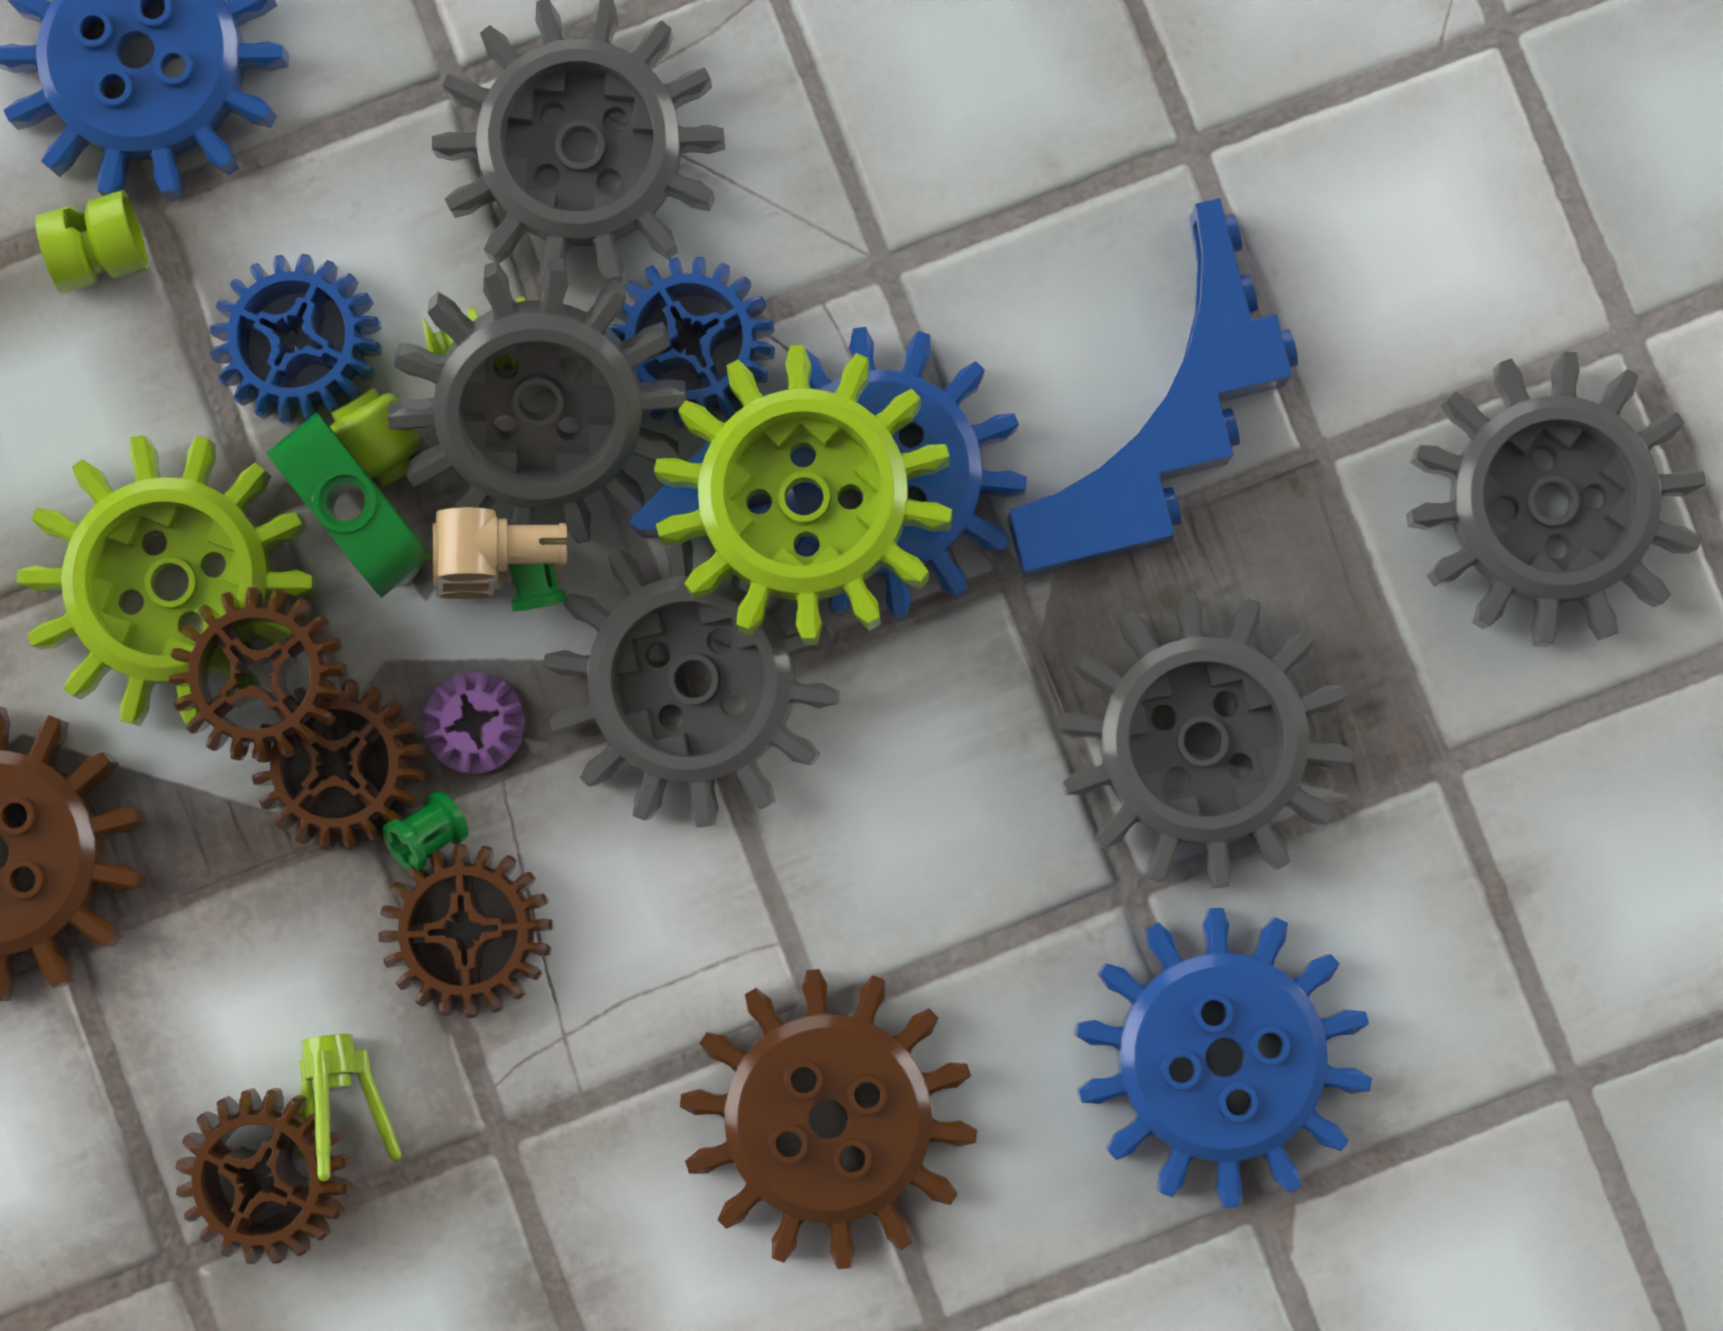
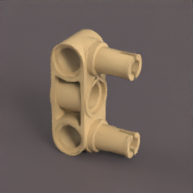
(476, 548)

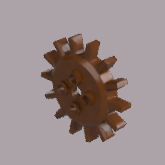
(62, 849)
(765, 1104)

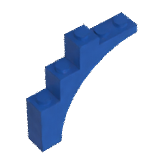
(1225, 358)

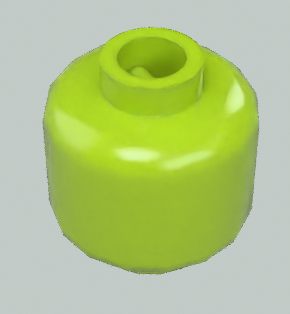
(366, 434)

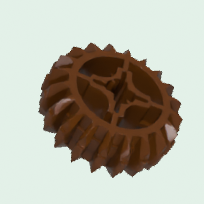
(232, 695)
(320, 786)
(466, 960)
(237, 1165)

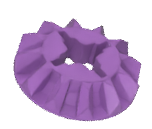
(500, 736)

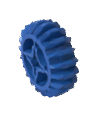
(305, 313)
(714, 326)

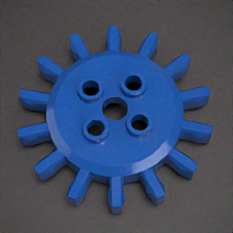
(156, 112)
(953, 487)
(1168, 1024)

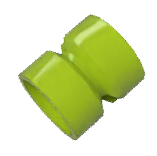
(91, 241)

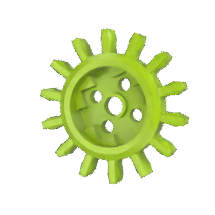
(754, 457)
(111, 560)

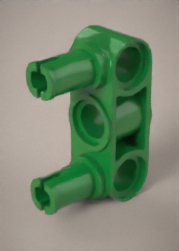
(377, 539)

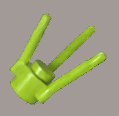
(328, 1067)

